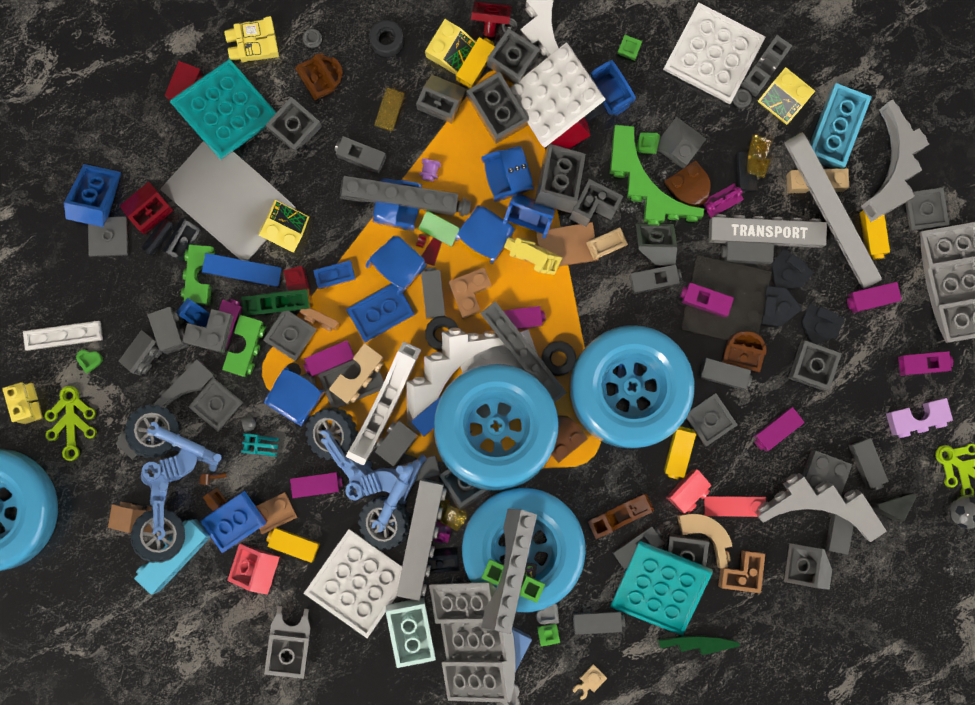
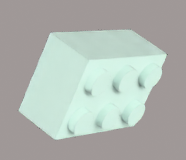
(410, 632)

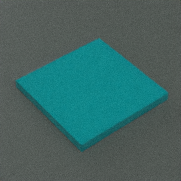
(224, 109)
(661, 588)

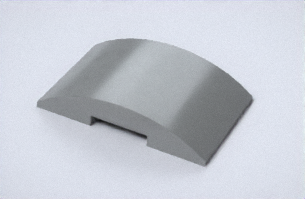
(224, 198)
(950, 278)
(478, 659)

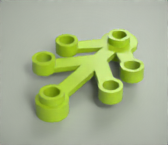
(69, 420)
(964, 467)

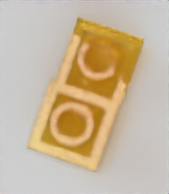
(389, 109)
(757, 156)
(451, 516)

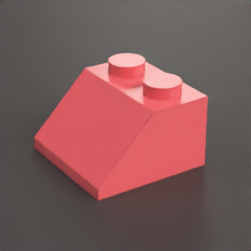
(689, 491)
(253, 569)

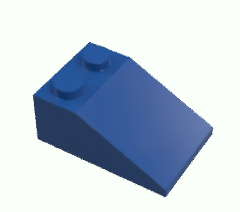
(92, 195)

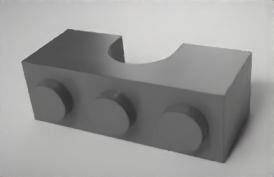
(766, 65)

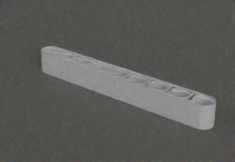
(833, 210)

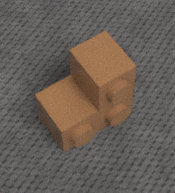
(464, 291)
(124, 516)
(748, 577)

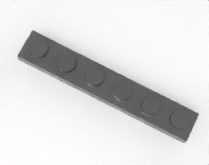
(522, 350)

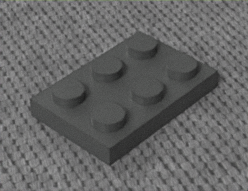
(349, 370)

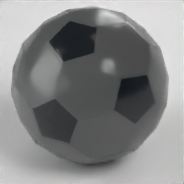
(963, 511)

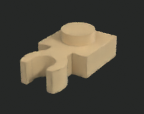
(592, 679)

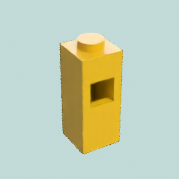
(475, 63)
(875, 236)
(679, 452)
(292, 544)

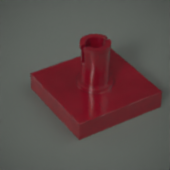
(491, 14)

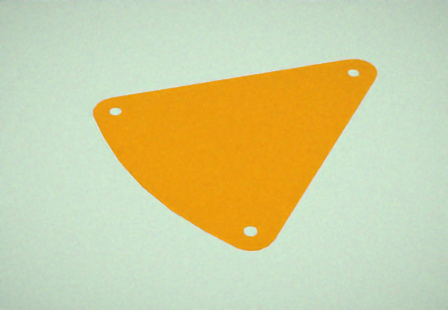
(511, 279)

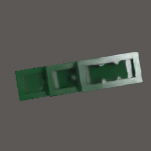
(276, 302)
(704, 643)

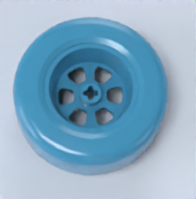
(664, 363)
(490, 386)
(35, 504)
(554, 518)

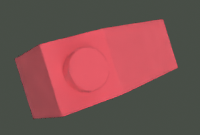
(732, 506)

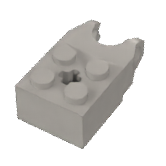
(291, 639)

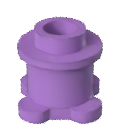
(429, 169)

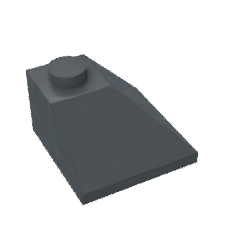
(680, 142)
(658, 243)
(808, 567)

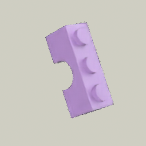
(936, 413)

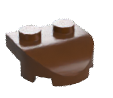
(320, 75)
(690, 185)
(745, 350)
(568, 438)

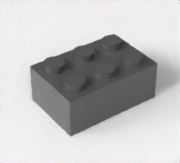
(497, 107)
(560, 178)

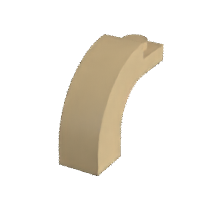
(712, 529)

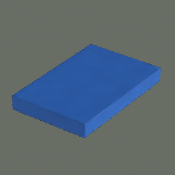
(380, 312)
(233, 522)

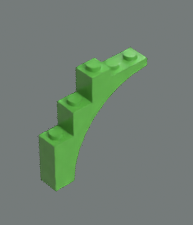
(657, 204)

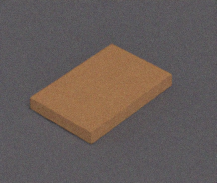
(569, 243)

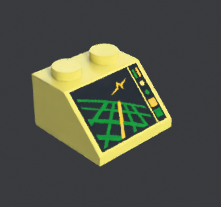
(450, 47)
(786, 96)
(283, 226)

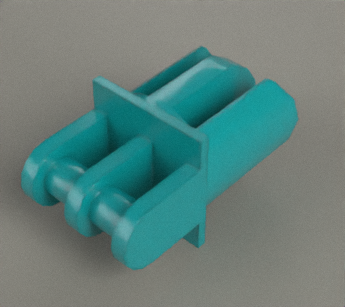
(258, 444)

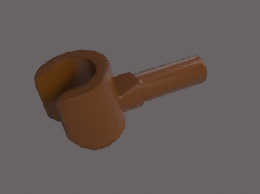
(205, 478)

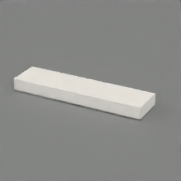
(62, 335)

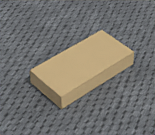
(606, 243)

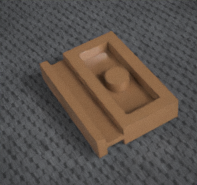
(327, 322)
(277, 512)

